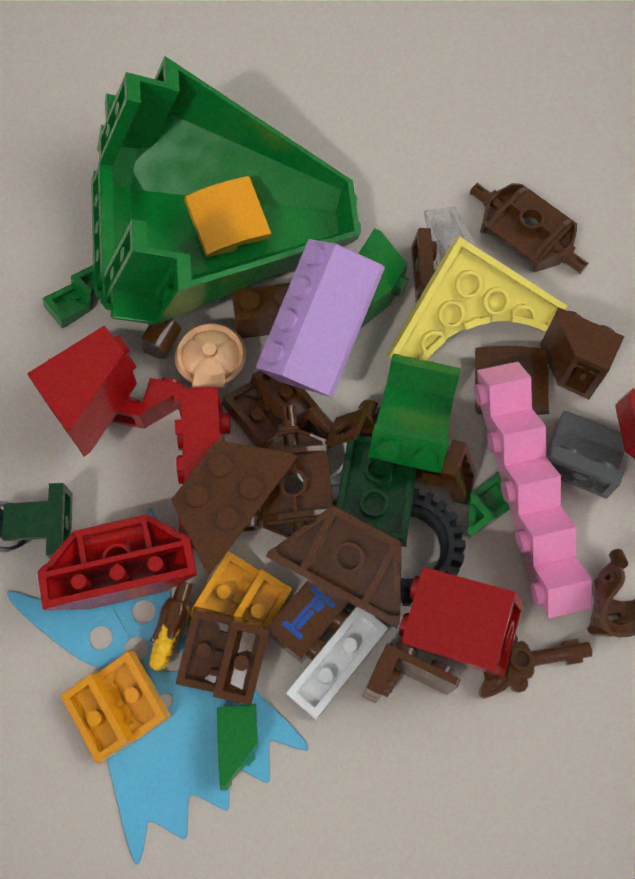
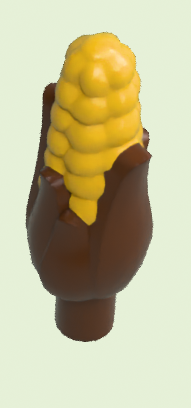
(170, 626)

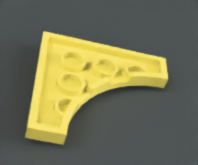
(470, 292)

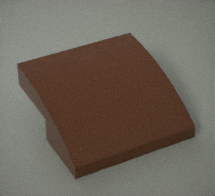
(532, 359)
(259, 403)
(222, 655)

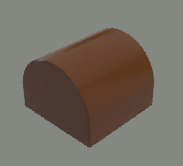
(160, 338)
(316, 423)

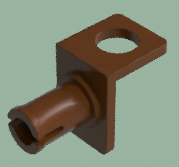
(354, 423)

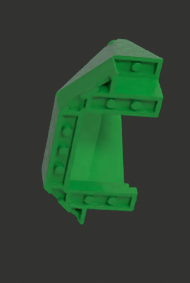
(173, 140)

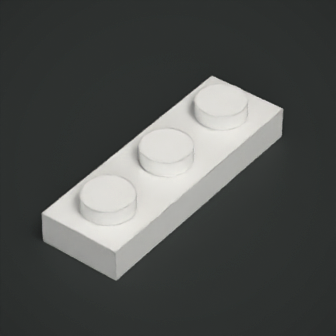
(336, 662)

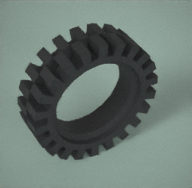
(448, 535)

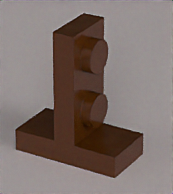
(456, 475)

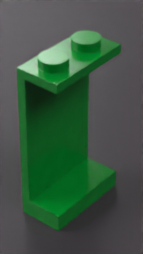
(415, 414)

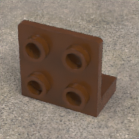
(403, 660)

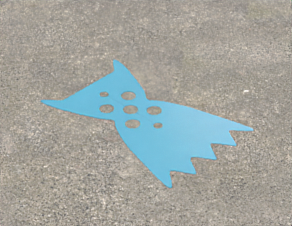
(179, 755)

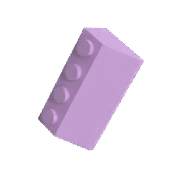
(320, 317)

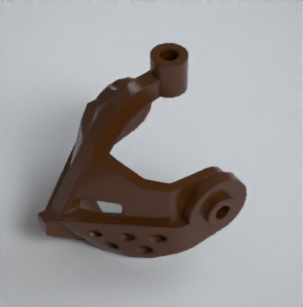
(604, 589)

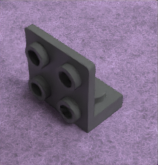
(587, 454)

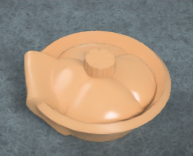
(210, 355)

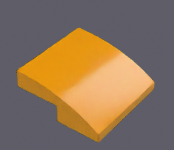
(227, 216)
(243, 591)
(115, 706)

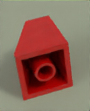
(87, 385)
(462, 621)

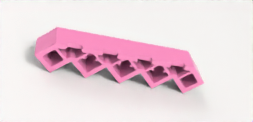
(532, 491)

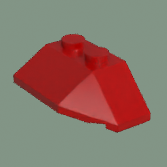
(115, 564)

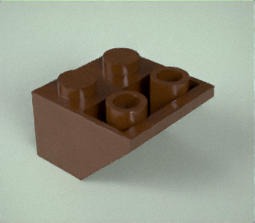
(579, 351)

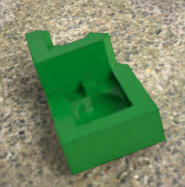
(73, 300)
(485, 506)
(236, 741)

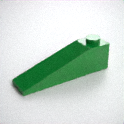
(393, 278)

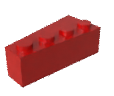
(198, 429)

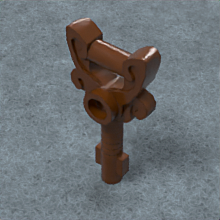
(523, 661)

